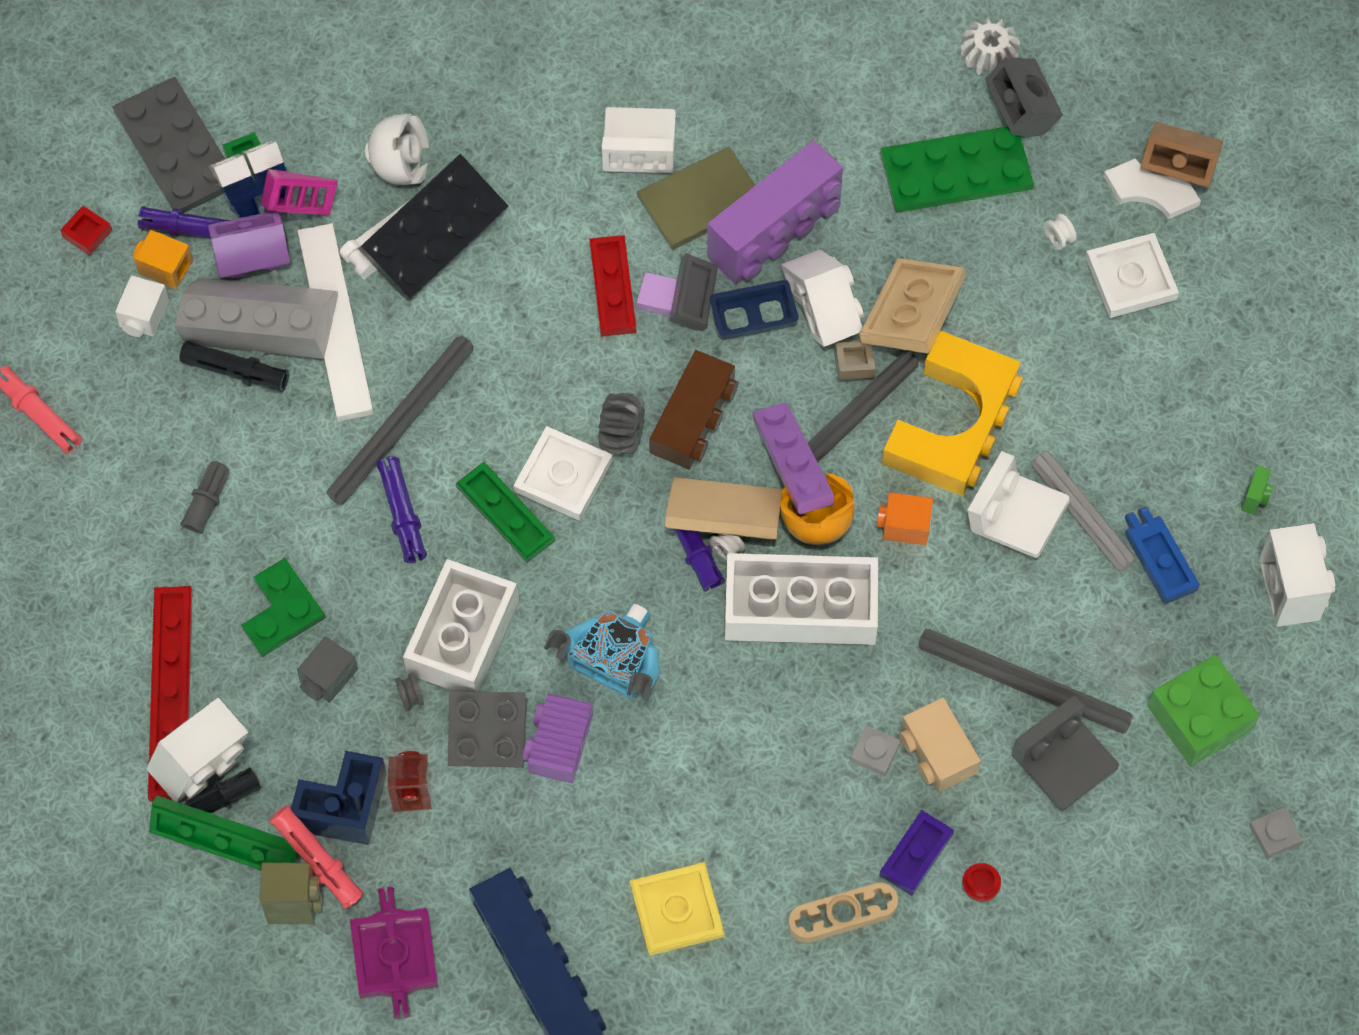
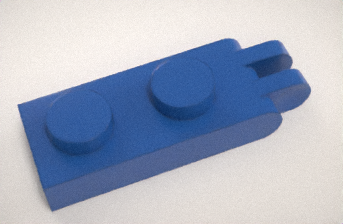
(1160, 556)

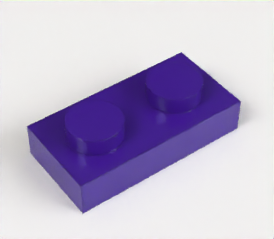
(916, 852)

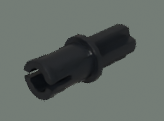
(226, 792)

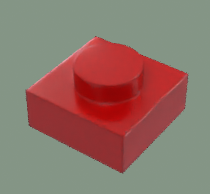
(86, 230)

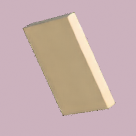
(912, 305)
(724, 508)

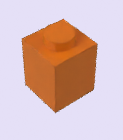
(906, 518)

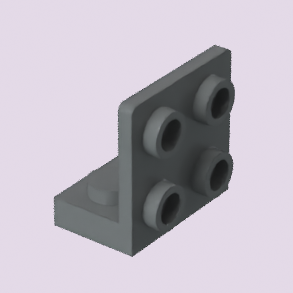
(1064, 755)

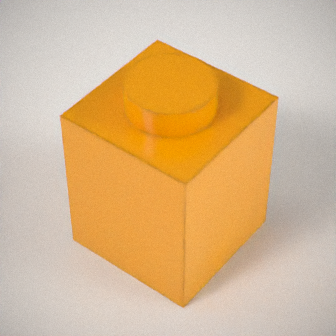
(162, 259)

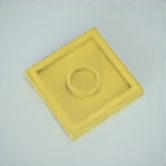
(676, 908)

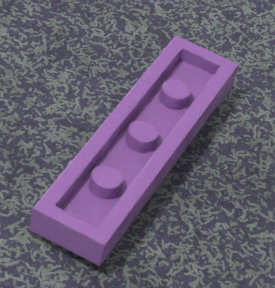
(793, 458)

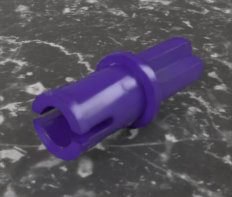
(700, 559)

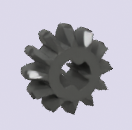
(621, 423)

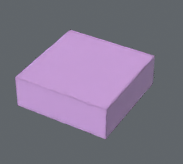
(656, 293)

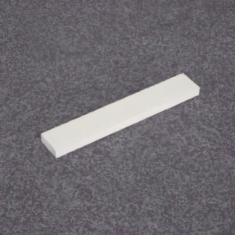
(343, 352)

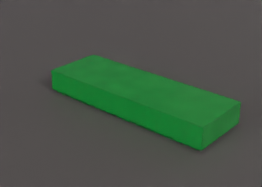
(505, 512)

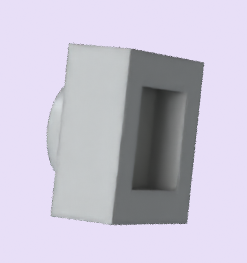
(875, 750)
(1275, 833)

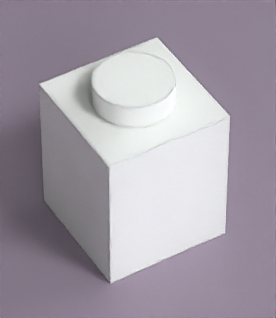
(141, 307)

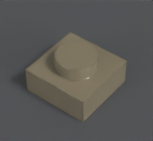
(854, 360)

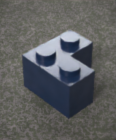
(350, 806)

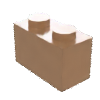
(1181, 154)

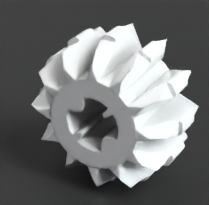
(988, 45)

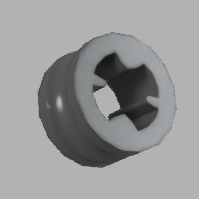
(409, 691)

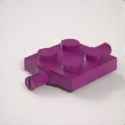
(393, 953)

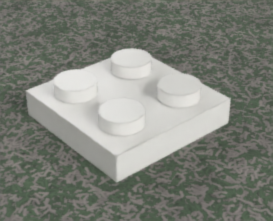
(1132, 275)
(563, 473)

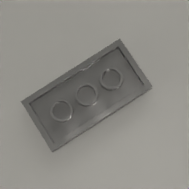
(172, 143)

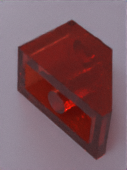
(409, 782)

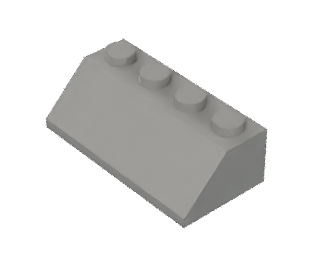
(257, 317)

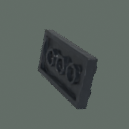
(433, 227)

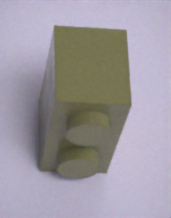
(290, 893)

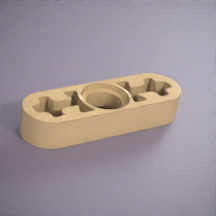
(850, 897)

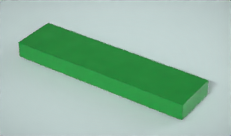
(218, 835)

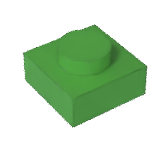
(1259, 491)

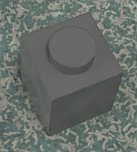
(326, 670)

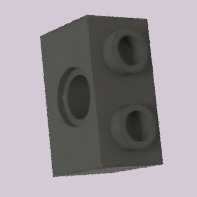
(1023, 96)

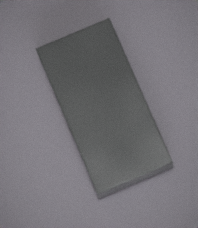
(693, 292)

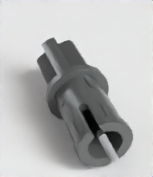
(205, 497)

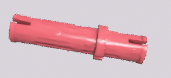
(26, 399)
(320, 861)

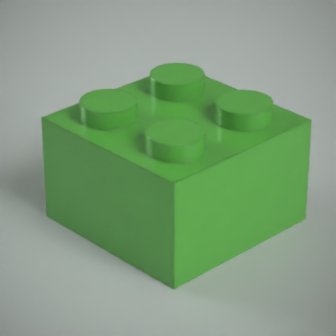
(1203, 710)

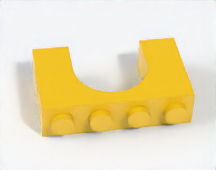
(954, 459)

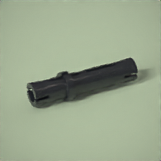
(244, 369)

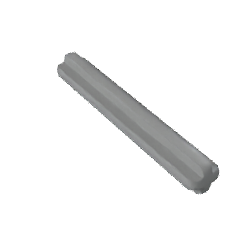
(1084, 511)

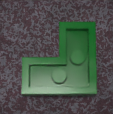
(290, 612)

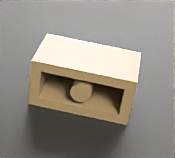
(939, 745)

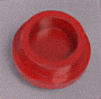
(981, 882)

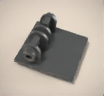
(486, 729)

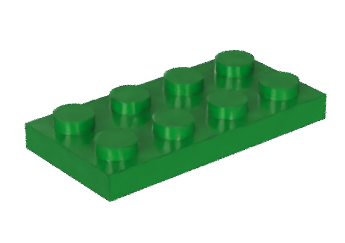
(956, 169)

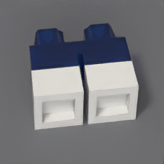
(237, 180)

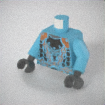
(612, 651)

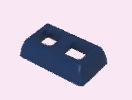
(750, 300)

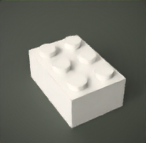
(461, 628)

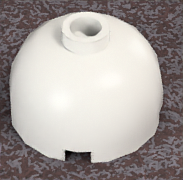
(396, 144)

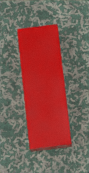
(612, 285)

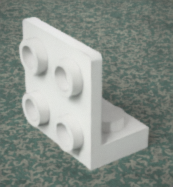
(638, 140)
(1015, 509)

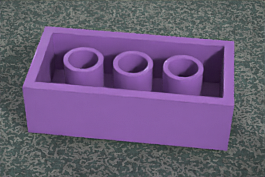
(775, 213)

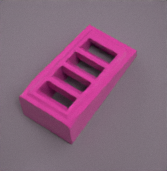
(273, 185)

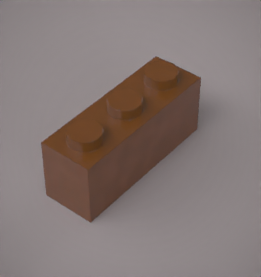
(693, 410)

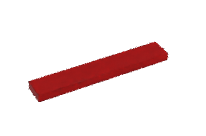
(169, 669)

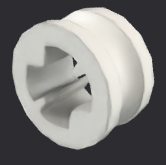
(1060, 231)
(726, 544)

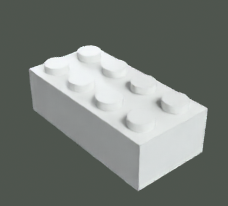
(801, 599)

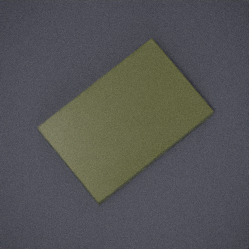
(695, 196)

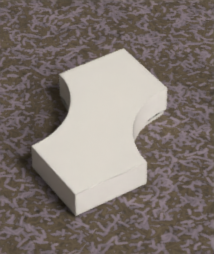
(1137, 184)

